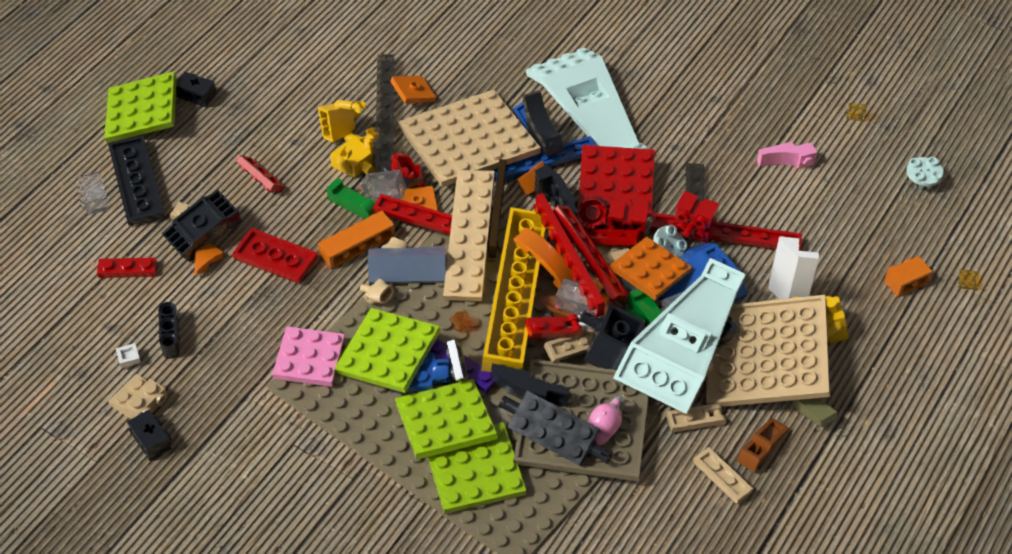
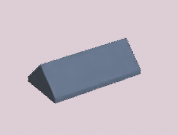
(407, 265)

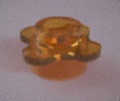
(461, 320)

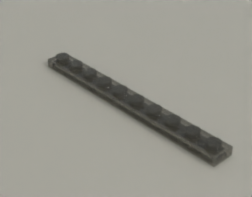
(384, 110)

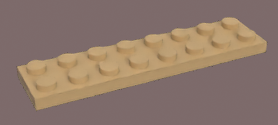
(469, 236)

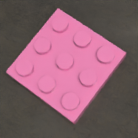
(308, 356)

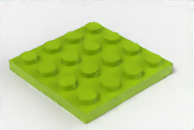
(140, 107)
(387, 350)
(445, 419)
(477, 474)

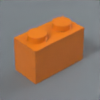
(908, 276)

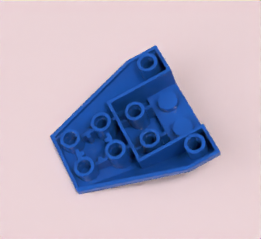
(698, 259)

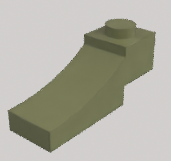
(816, 410)

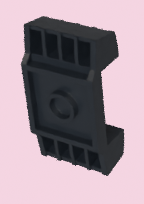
(554, 189)
(200, 222)

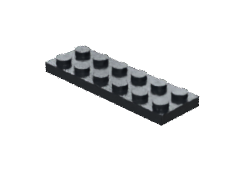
(136, 180)

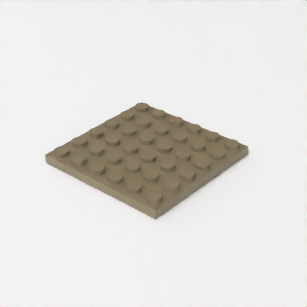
(588, 390)

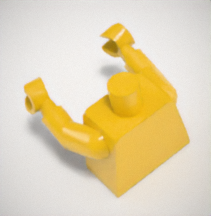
(338, 119)
(354, 156)
(835, 320)

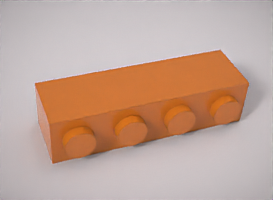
(356, 239)

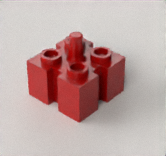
(628, 217)
(695, 217)

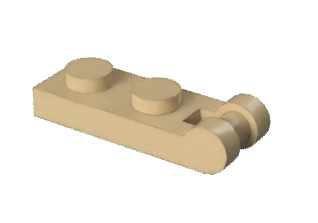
(696, 418)

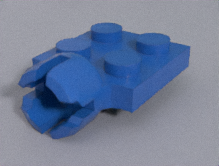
(430, 373)

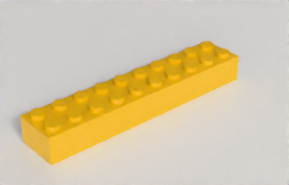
(513, 295)

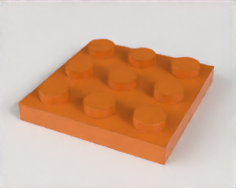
(650, 268)

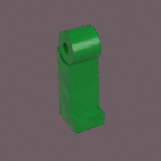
(350, 199)
(644, 305)

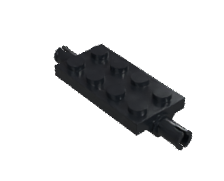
(554, 428)

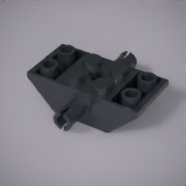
(612, 334)

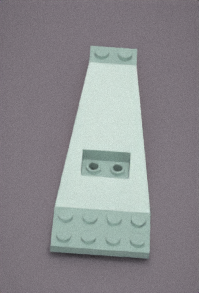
(668, 364)

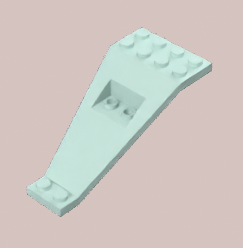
(588, 96)

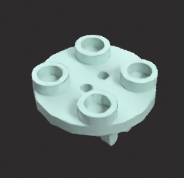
(925, 171)
(670, 240)

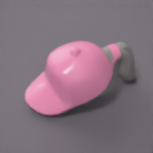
(607, 418)

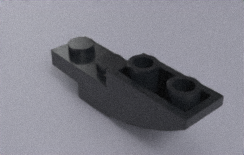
(520, 381)

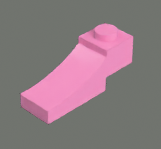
(788, 154)

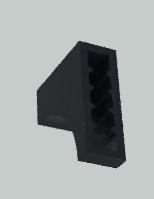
(540, 125)

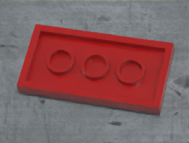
(275, 255)

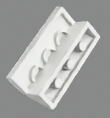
(792, 270)

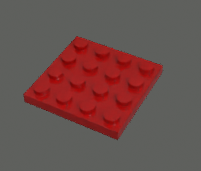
(617, 174)

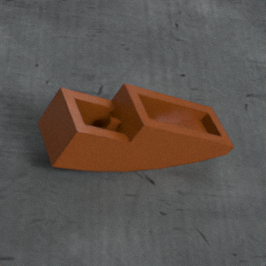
(762, 444)

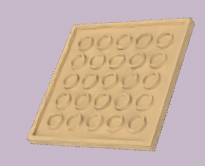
(468, 136)
(774, 355)

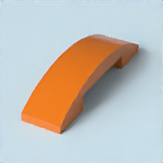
(545, 254)

